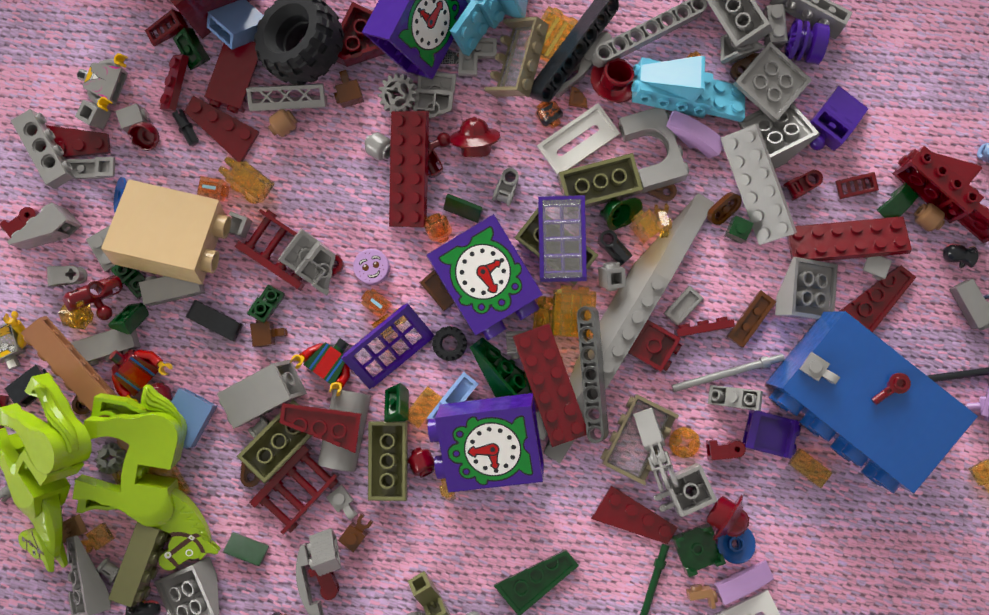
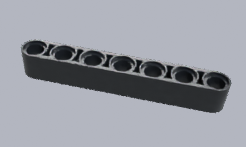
(573, 49)

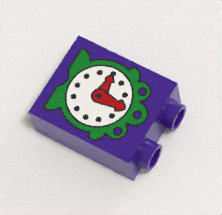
(414, 32)
(485, 277)
(487, 443)

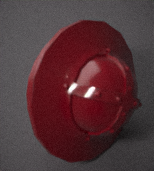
(613, 80)
(475, 138)
(728, 517)

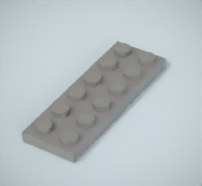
(758, 184)

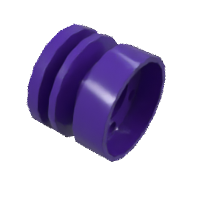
(809, 42)

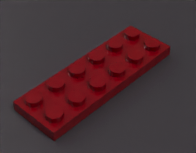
(408, 168)
(850, 239)
(550, 385)

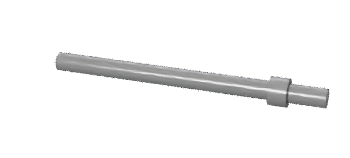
(763, 362)

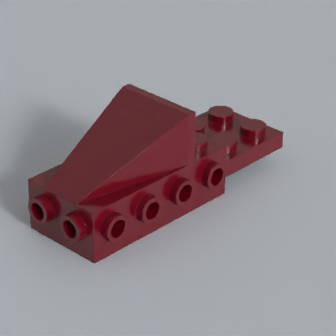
(950, 181)

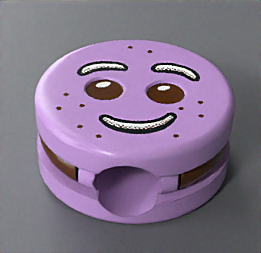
(371, 267)

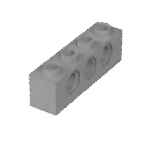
(818, 12)
(25, 126)

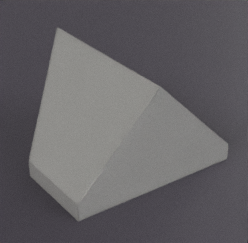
(731, 54)

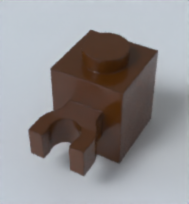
(348, 92)
(264, 333)
(355, 534)

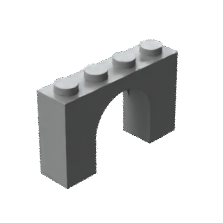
(653, 123)
(972, 304)

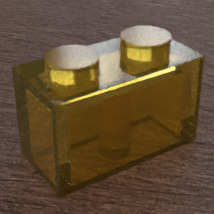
(645, 225)

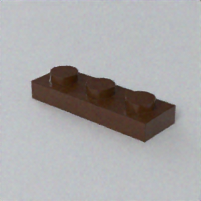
(751, 319)

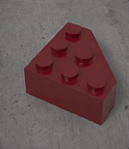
(356, 45)

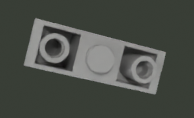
(735, 397)

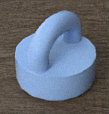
(985, 156)

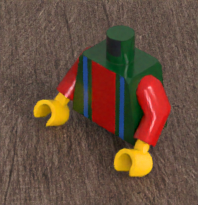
(326, 363)

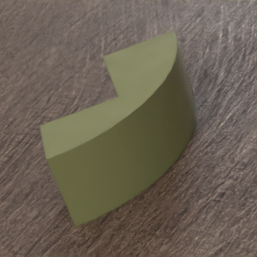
(428, 595)

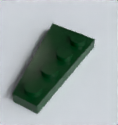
(534, 582)

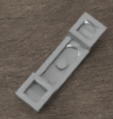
(92, 168)
(303, 557)

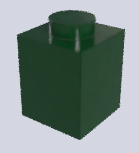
(738, 229)

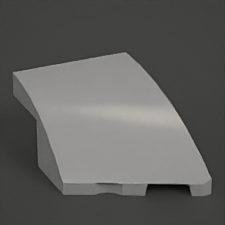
(435, 94)
(309, 260)

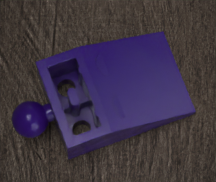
(836, 119)

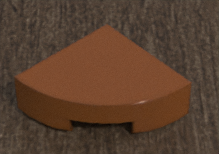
(577, 98)

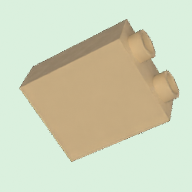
(166, 232)

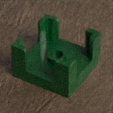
(697, 549)

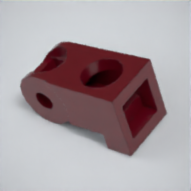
(19, 221)
(731, 450)
(328, 584)

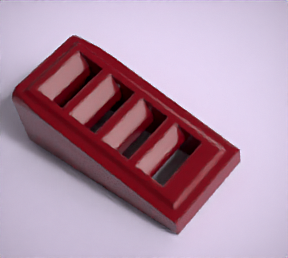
(169, 17)
(872, 181)

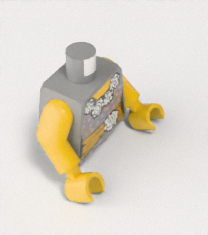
(11, 340)

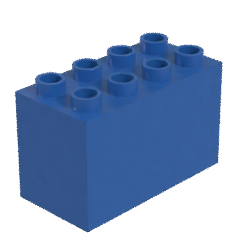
(899, 436)

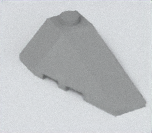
(88, 590)

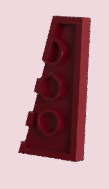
(879, 299)
(330, 425)
(627, 514)

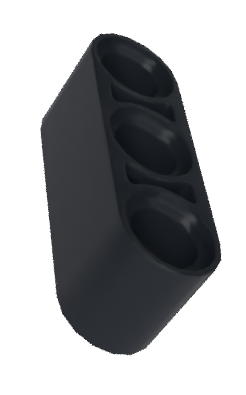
(214, 320)

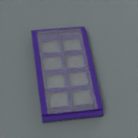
(562, 238)
(388, 346)

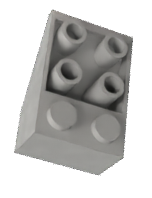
(49, 226)

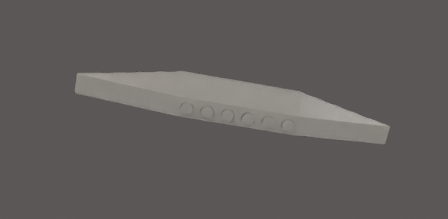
(637, 300)

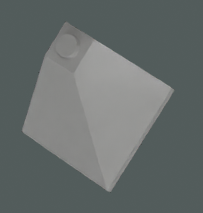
(785, 136)
(807, 289)
(190, 590)

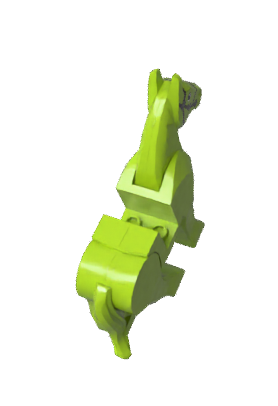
(38, 463)

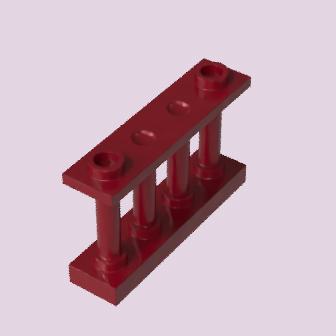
(264, 257)
(276, 484)

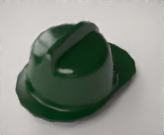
(619, 213)

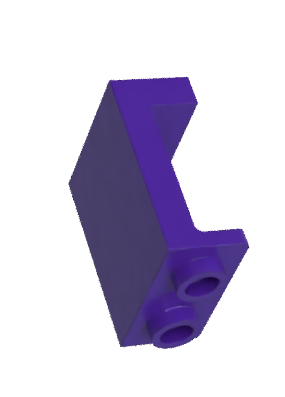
(771, 434)

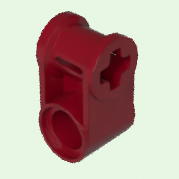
(800, 185)

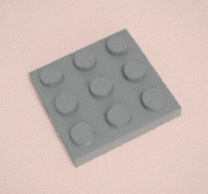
(772, 82)

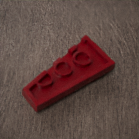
(224, 129)
(80, 142)

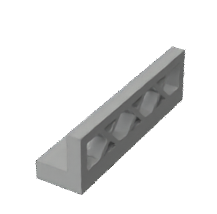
(286, 102)

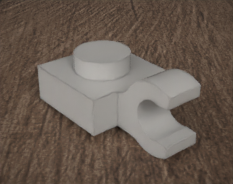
(817, 367)
(340, 500)

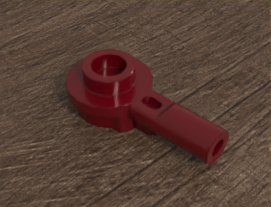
(897, 383)

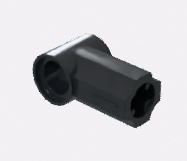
(616, 249)

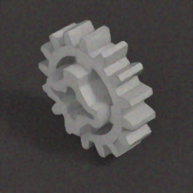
(400, 85)

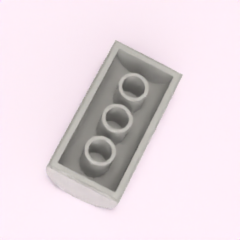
(338, 457)

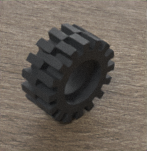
(461, 343)

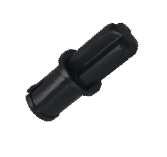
(185, 127)

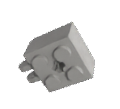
(683, 502)

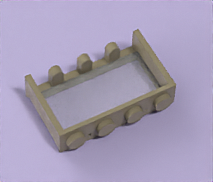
(520, 58)
(627, 450)

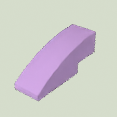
(695, 134)
(743, 582)

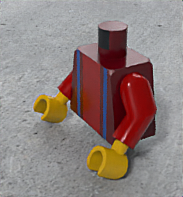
(135, 370)

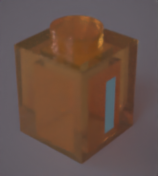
(213, 188)
(375, 302)

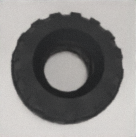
(283, 29)

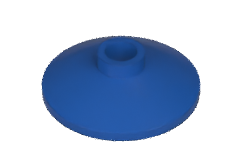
(119, 189)
(742, 551)

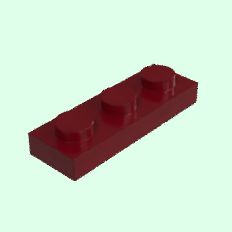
(174, 82)
(704, 326)

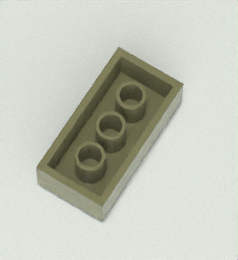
(602, 180)
(139, 565)

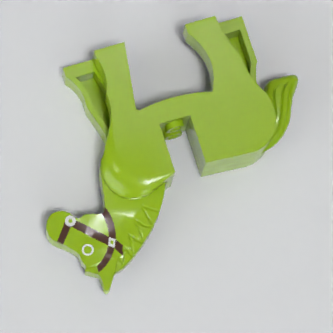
(155, 440)

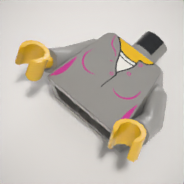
(104, 80)

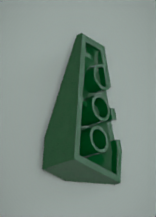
(500, 373)

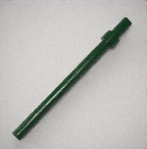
(659, 564)

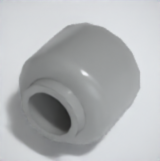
(378, 146)

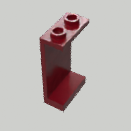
(232, 77)

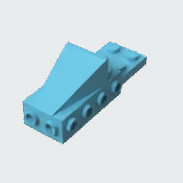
(480, 16)
(686, 88)

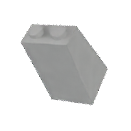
(261, 393)

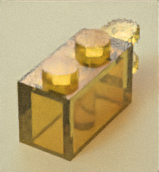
(246, 180)

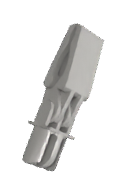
(585, 64)
(653, 439)

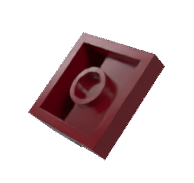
(655, 346)

